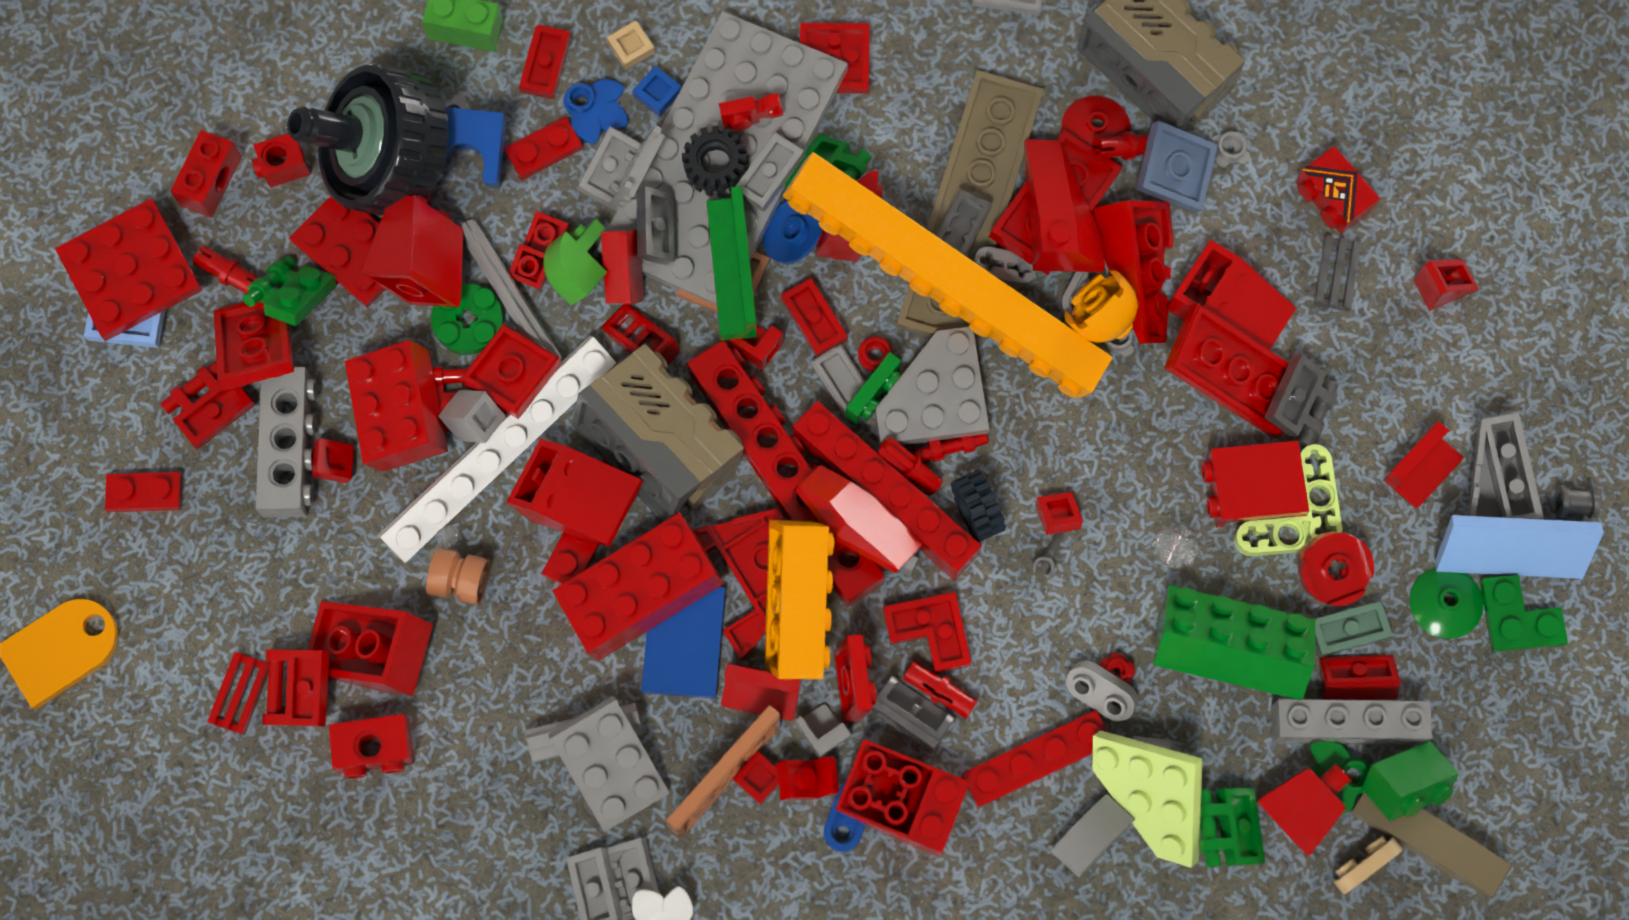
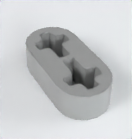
(1001, 264)

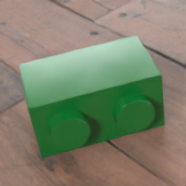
(1410, 781)

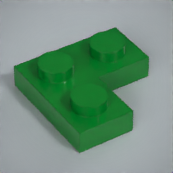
(1513, 627)

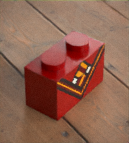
(1337, 190)

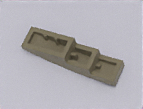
(1440, 846)

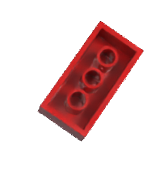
(638, 587)

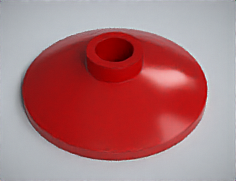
(1080, 114)

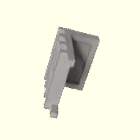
(619, 167)

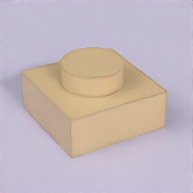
(630, 45)

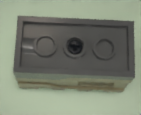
(1161, 58)
(657, 433)

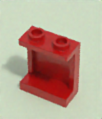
(1255, 482)

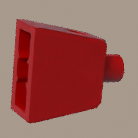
(1307, 805)

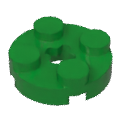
(469, 340)

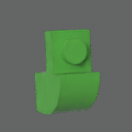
(569, 264)

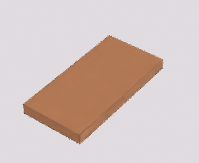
(723, 772)

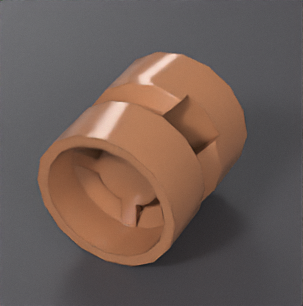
(457, 576)

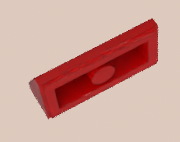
(1359, 677)

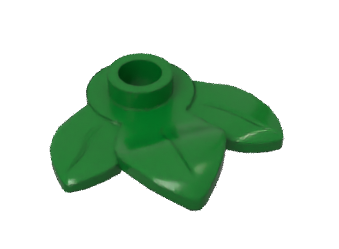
(1326, 755)

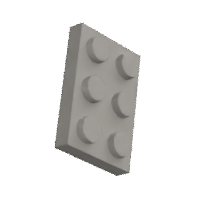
(608, 763)

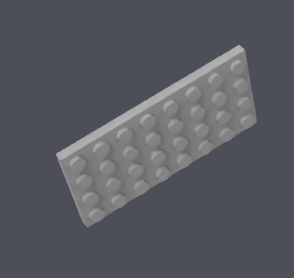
(733, 65)

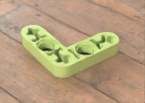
(1305, 525)

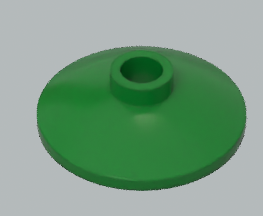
(1435, 615)

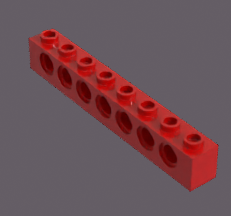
(721, 363)

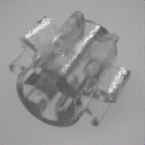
(1176, 545)

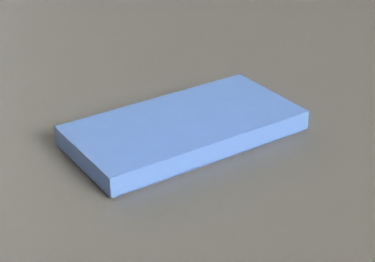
(1518, 546)

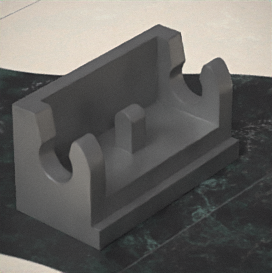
(912, 714)

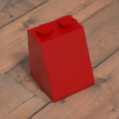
(417, 254)

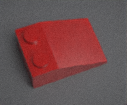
(371, 646)

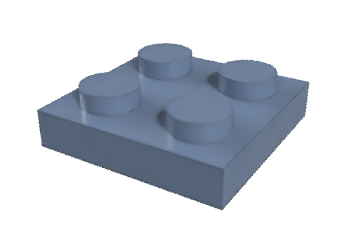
(1177, 167)

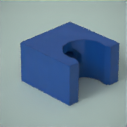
(481, 133)

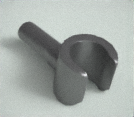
(1049, 554)

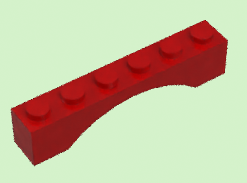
(853, 459)

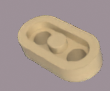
(1354, 873)

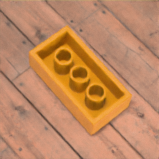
(798, 599)

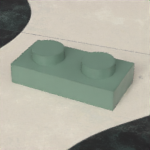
(1351, 629)

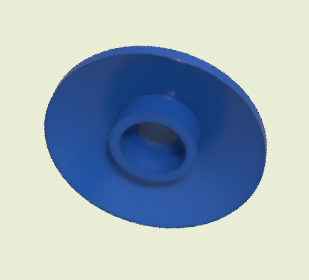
(790, 235)

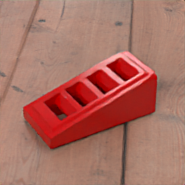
(662, 342)

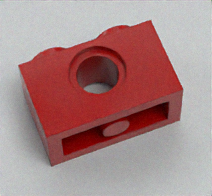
(206, 173)
(350, 737)

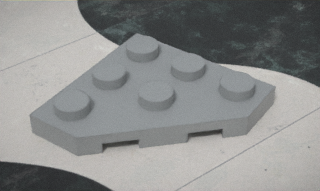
(937, 393)

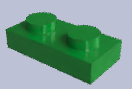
(882, 379)

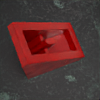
(1444, 282)

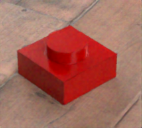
(332, 460)
(1058, 513)
(757, 778)

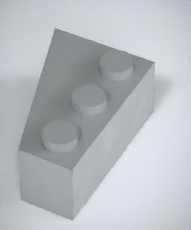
(1503, 471)

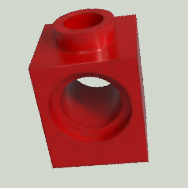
(281, 146)

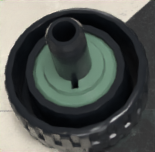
(377, 135)

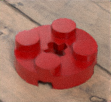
(1353, 578)

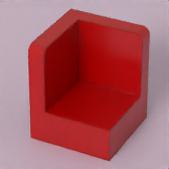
(759, 349)

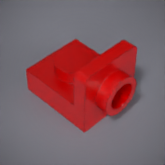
(807, 779)

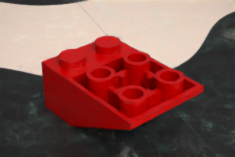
(1233, 293)
(573, 493)
(902, 797)

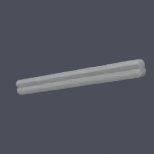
(505, 287)

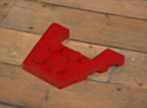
(745, 550)

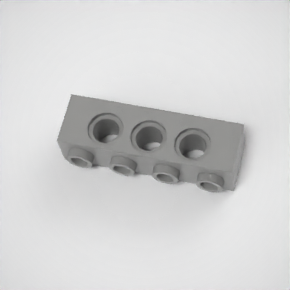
(291, 498)
(1351, 722)

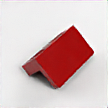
(624, 270)
(1424, 467)
(756, 688)

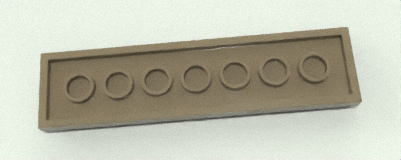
(983, 163)

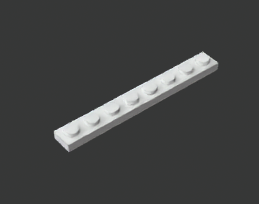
(487, 460)

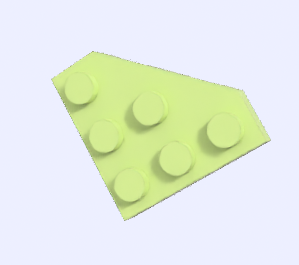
(1157, 790)

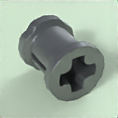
(1577, 501)

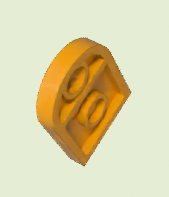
(58, 651)

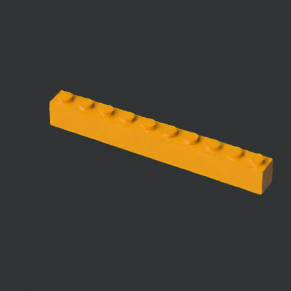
(946, 276)

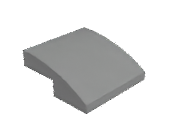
(609, 877)

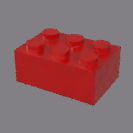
(396, 406)

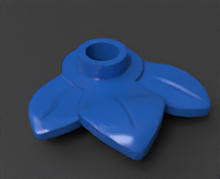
(599, 112)

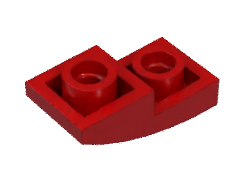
(529, 258)

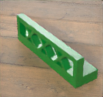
(731, 267)

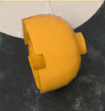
(1103, 309)

